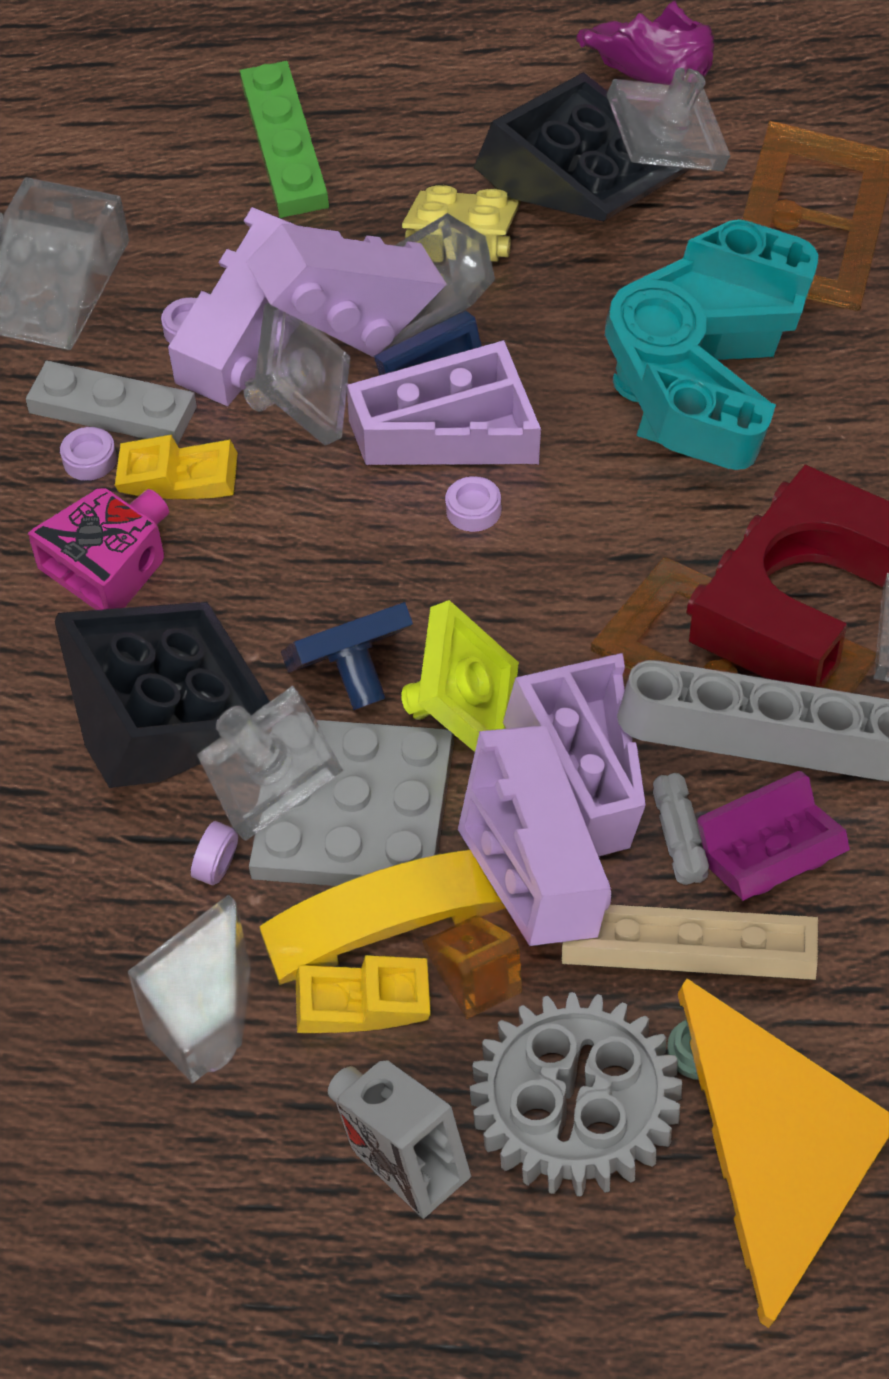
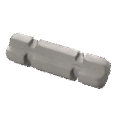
(680, 829)

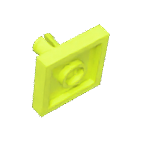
(462, 676)

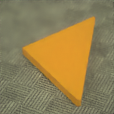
(784, 1140)

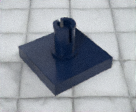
(349, 648)

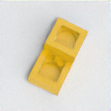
(175, 471)
(368, 998)

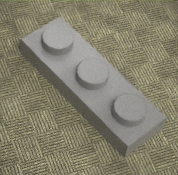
(110, 402)

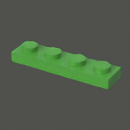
(284, 139)

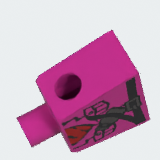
(102, 546)

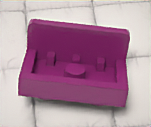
(769, 836)

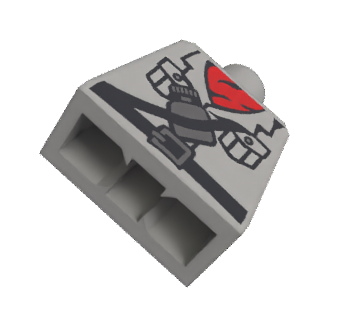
(402, 1133)

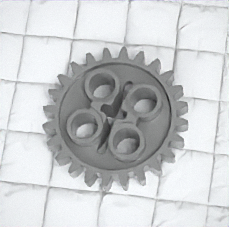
(634, 1103)

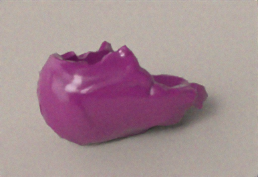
(655, 48)

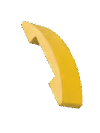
(377, 909)

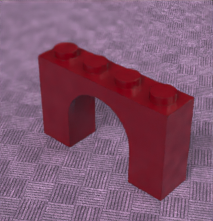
(758, 625)

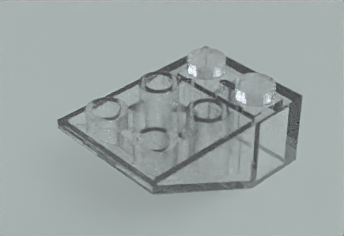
(56, 259)

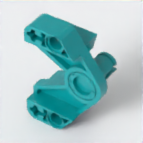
(714, 304)

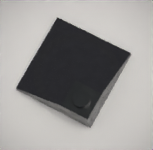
(568, 154)
(152, 686)

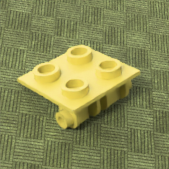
(486, 212)

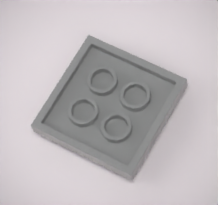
(368, 816)

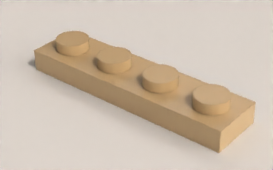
(701, 942)

